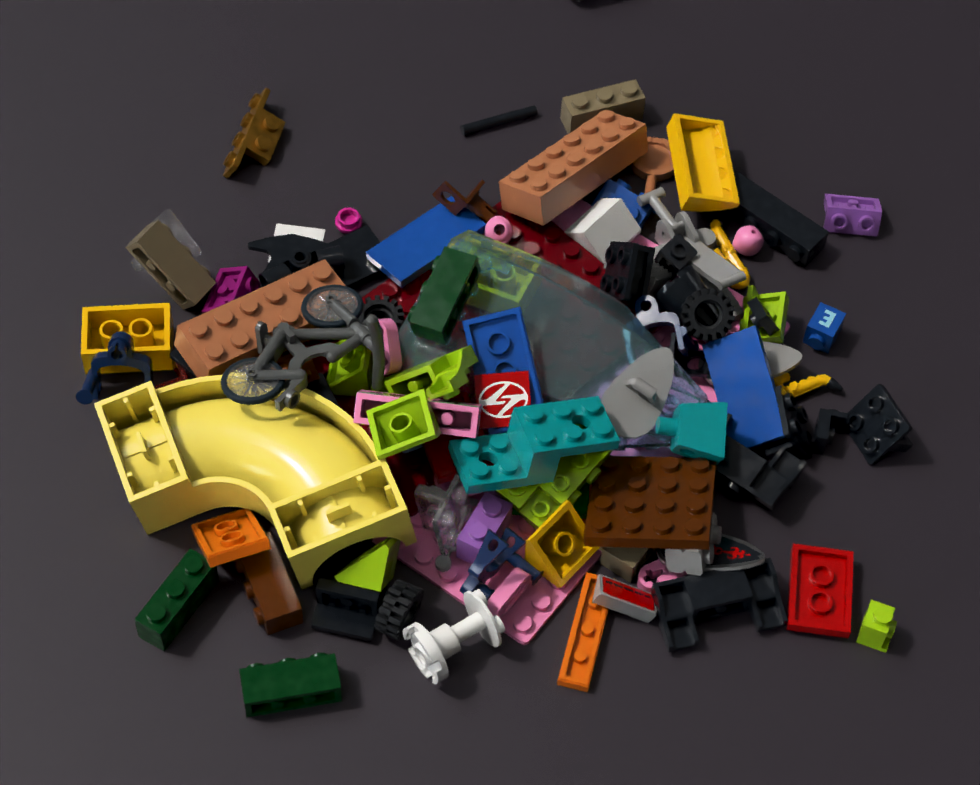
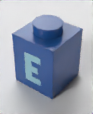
(824, 327)

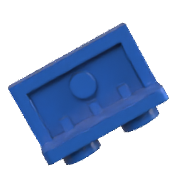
(622, 190)

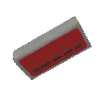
(624, 598)

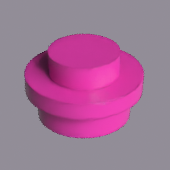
(348, 220)

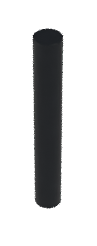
(498, 120)

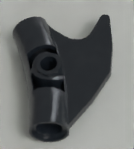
(294, 252)

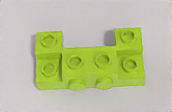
(437, 376)
(541, 500)

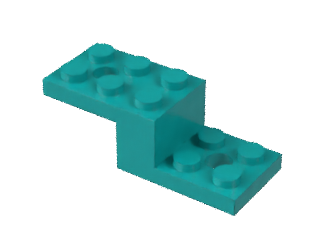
(533, 444)

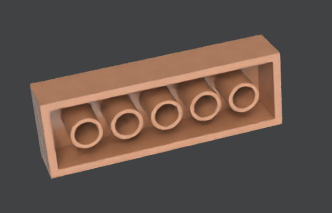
(573, 167)
(228, 332)

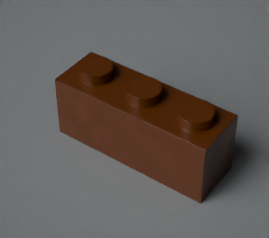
(270, 589)

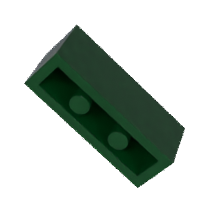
(444, 295)
(176, 600)
(290, 684)

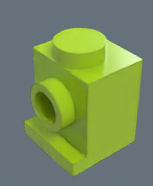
(877, 626)

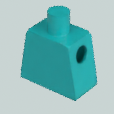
(696, 430)

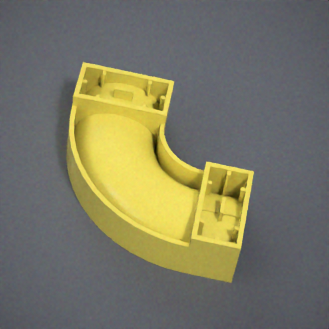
(297, 467)

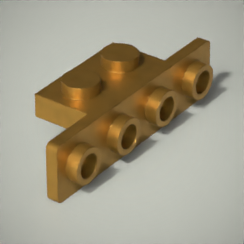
(258, 136)

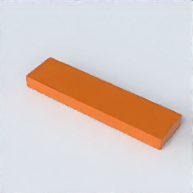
(583, 639)

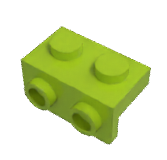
(777, 306)

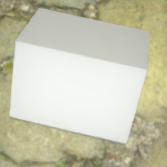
(603, 223)

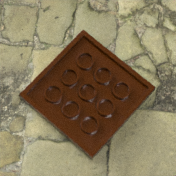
(652, 503)

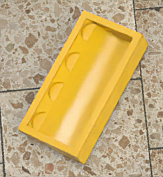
(701, 164)

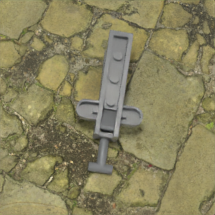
(712, 268)

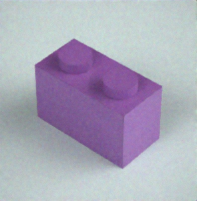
(490, 514)

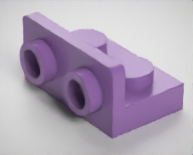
(852, 214)

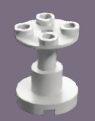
(436, 646)

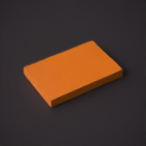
(230, 537)

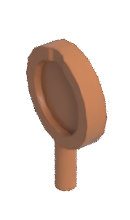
(655, 164)

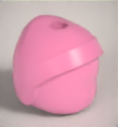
(502, 224)
(748, 241)

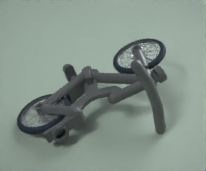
(336, 314)

